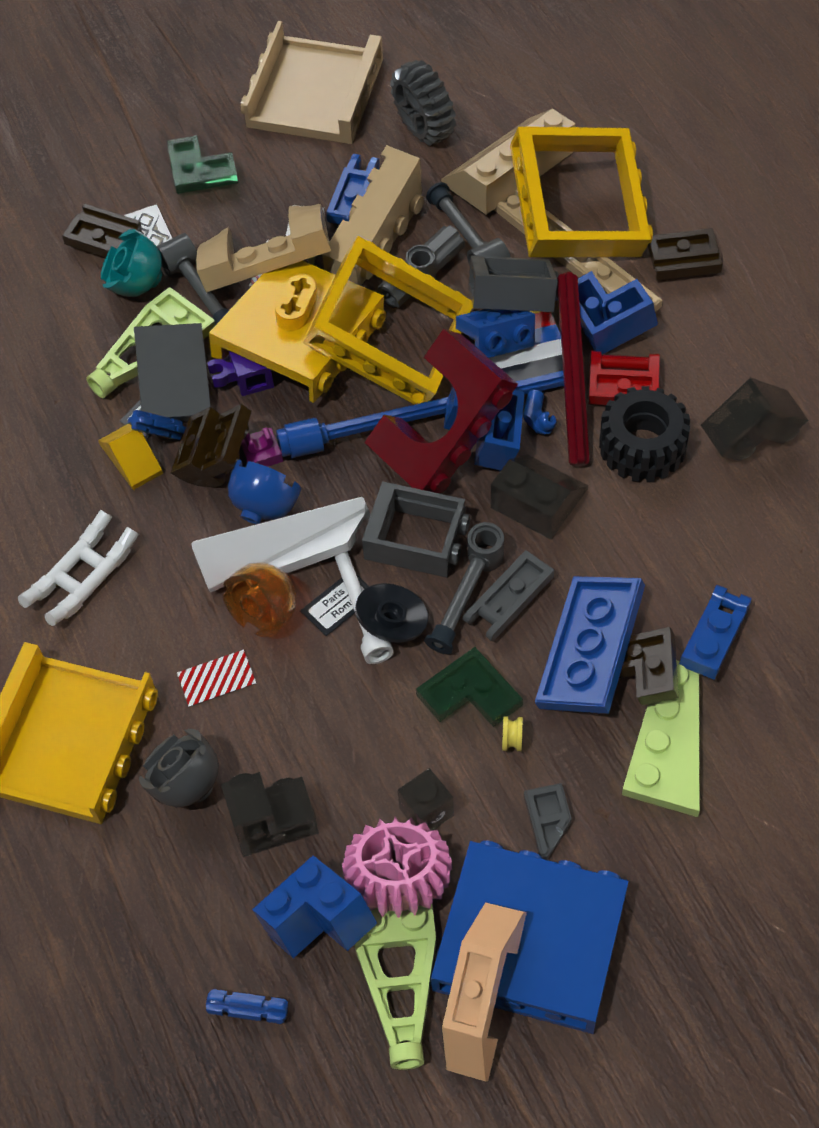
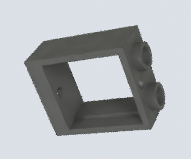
(512, 284)
(419, 503)

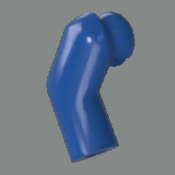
(535, 416)

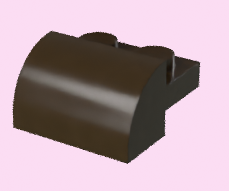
(211, 446)

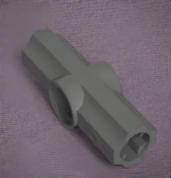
(427, 259)

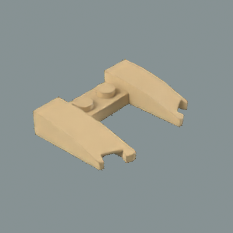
(221, 267)

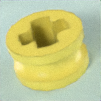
(512, 733)

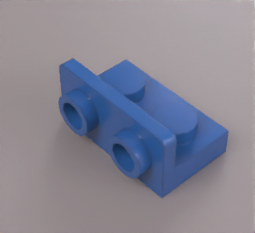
(498, 330)

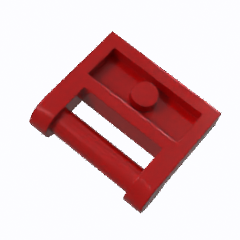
(609, 382)

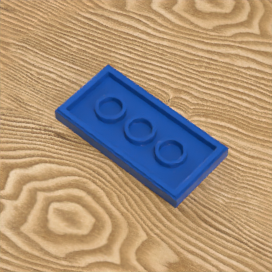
(590, 644)

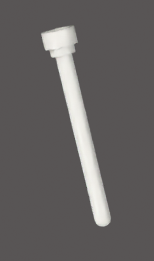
(373, 648)

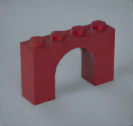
(480, 392)

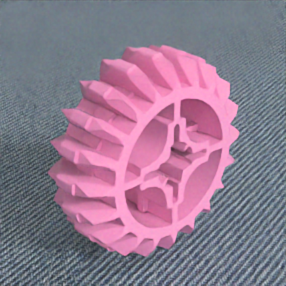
(398, 866)

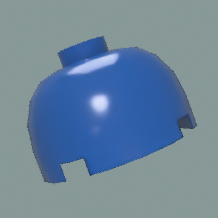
(261, 492)

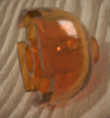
(261, 597)

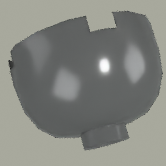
(181, 770)

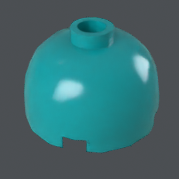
(133, 266)

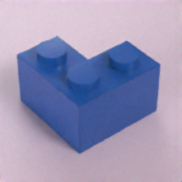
(615, 316)
(504, 436)
(314, 902)

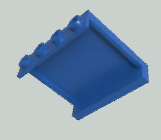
(563, 939)

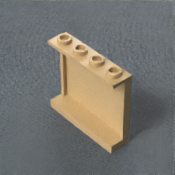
(312, 87)

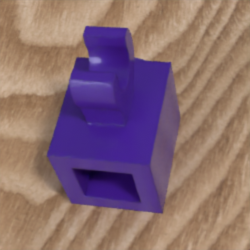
(249, 375)

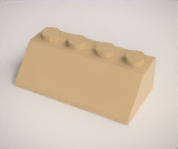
(490, 173)

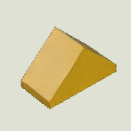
(131, 456)

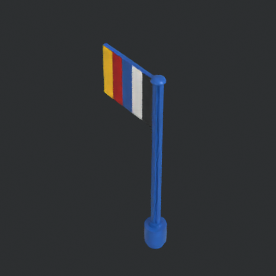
(531, 368)

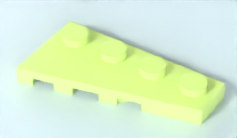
(667, 751)

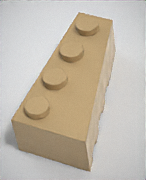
(382, 211)

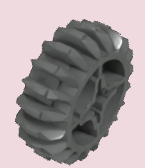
(423, 102)

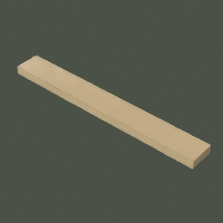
(605, 270)

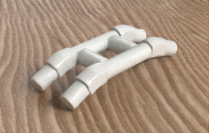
(81, 550)

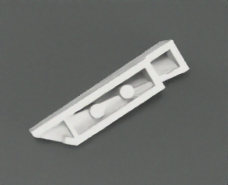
(283, 542)

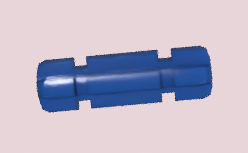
(156, 425)
(247, 1006)

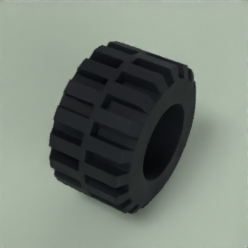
(644, 411)

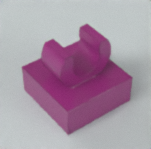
(261, 448)

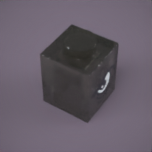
(426, 800)

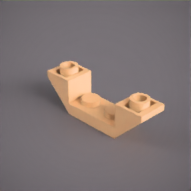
(475, 990)

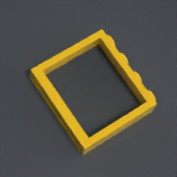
(579, 243)
(362, 356)

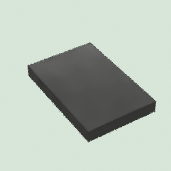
(172, 370)

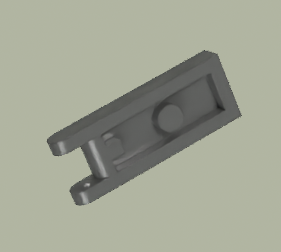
(510, 593)

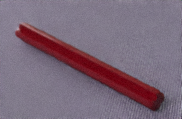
(573, 370)

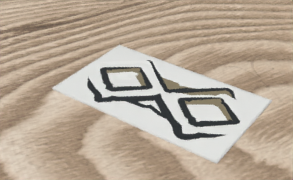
(152, 224)

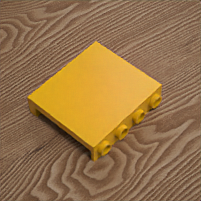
(254, 334)
(68, 734)

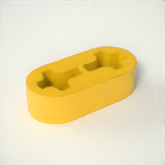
(289, 300)

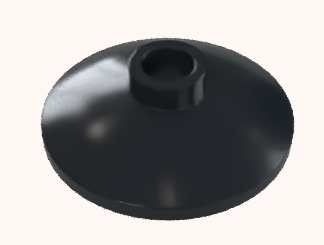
(391, 612)

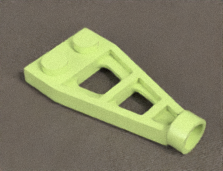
(166, 309)
(397, 932)

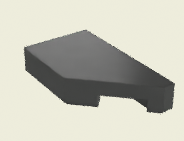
(548, 816)

